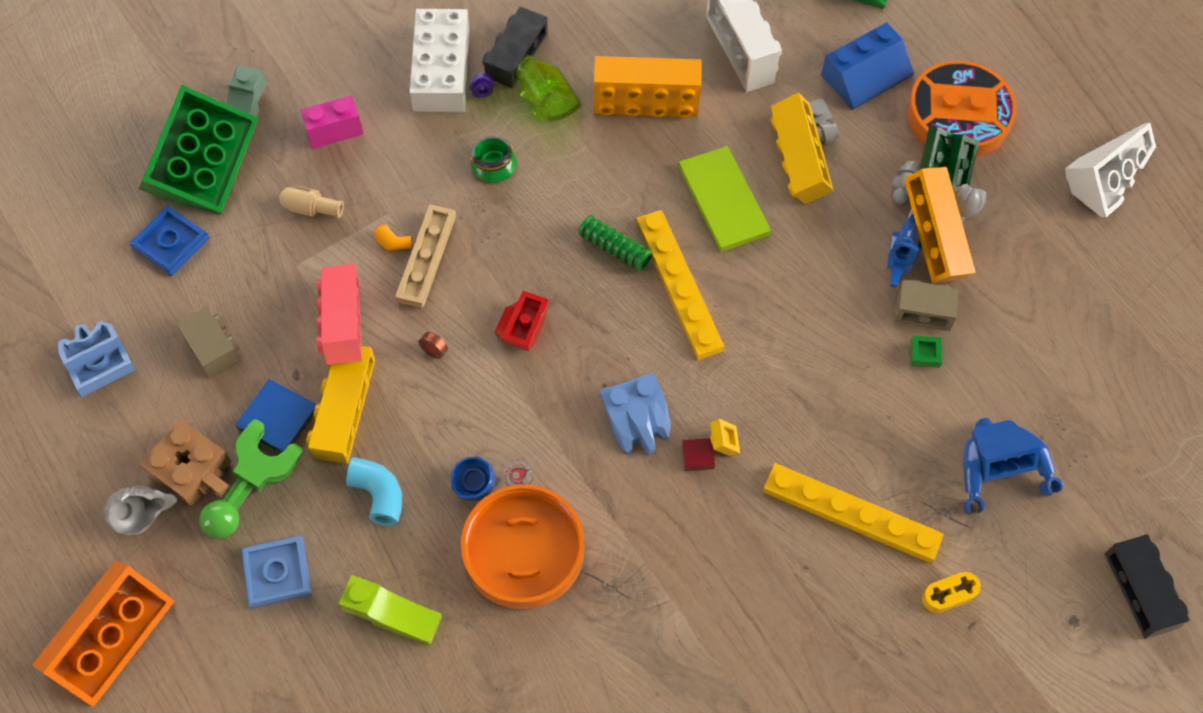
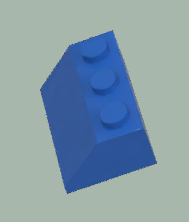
(868, 66)

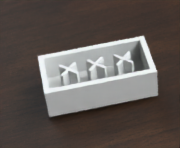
(745, 41)
(440, 60)

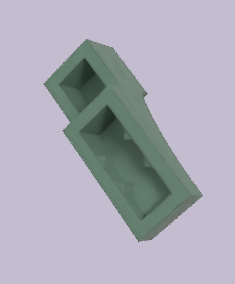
(246, 89)

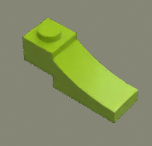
(389, 610)

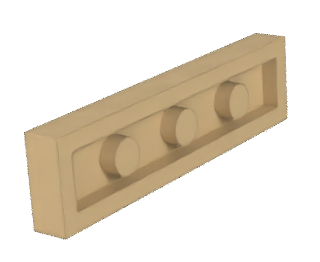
(425, 256)

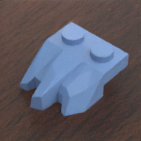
(94, 357)
(637, 413)

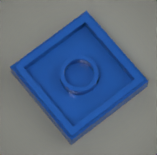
(169, 240)
(281, 412)

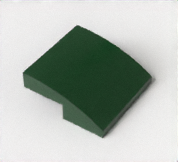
(950, 151)

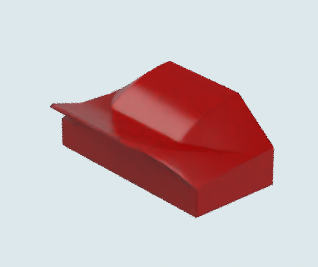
(523, 321)

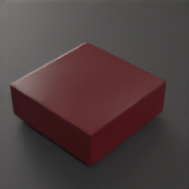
(698, 454)

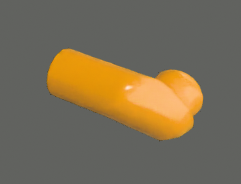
(390, 241)

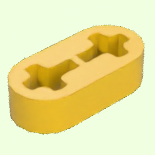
(948, 586)

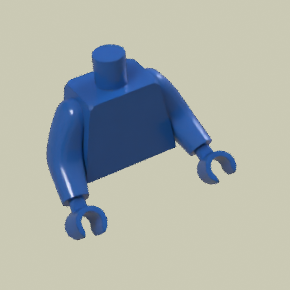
(1001, 452)

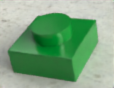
(926, 351)

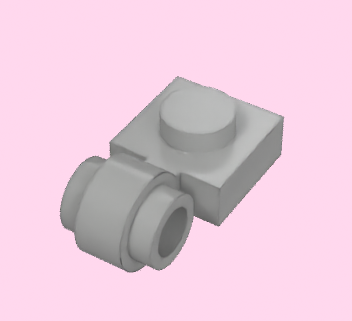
(823, 120)

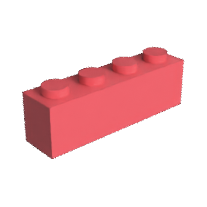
(339, 314)

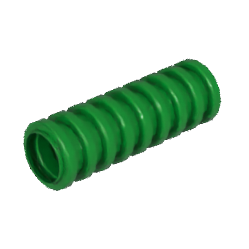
(615, 243)

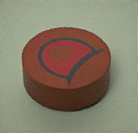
(433, 345)

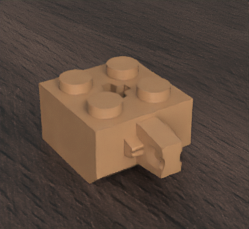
(187, 464)

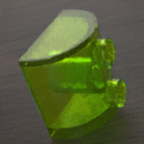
(546, 89)

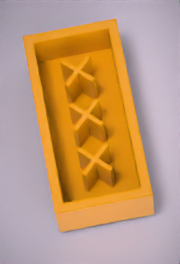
(647, 86)

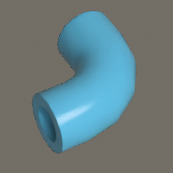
(381, 485)

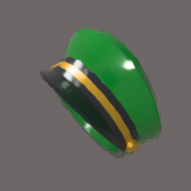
(493, 159)

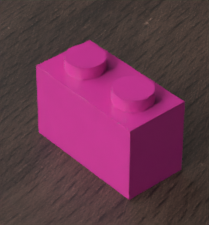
(332, 121)

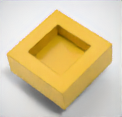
(724, 437)

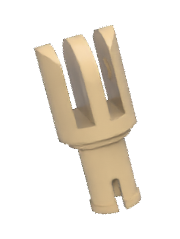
(309, 202)

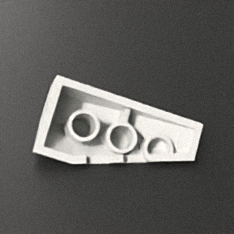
(1107, 171)

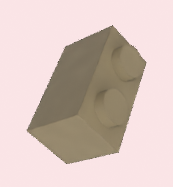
(926, 304)
(208, 342)

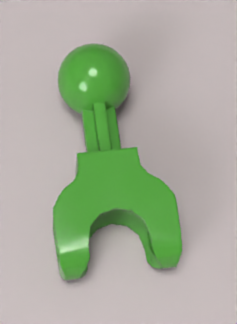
(253, 471)

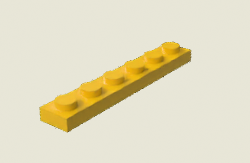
(680, 285)
(853, 513)

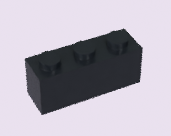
(520, 38)
(1147, 586)

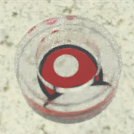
(518, 473)

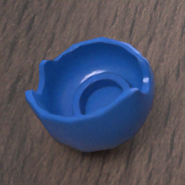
(473, 478)

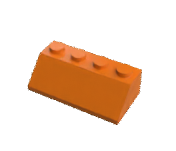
(104, 633)

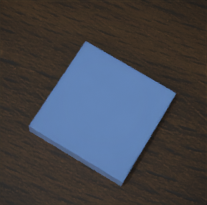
(276, 572)

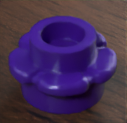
(481, 85)

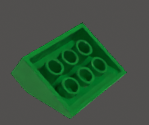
(199, 152)

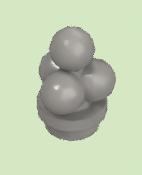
(900, 194)

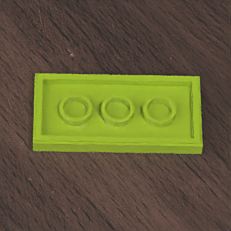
(724, 198)

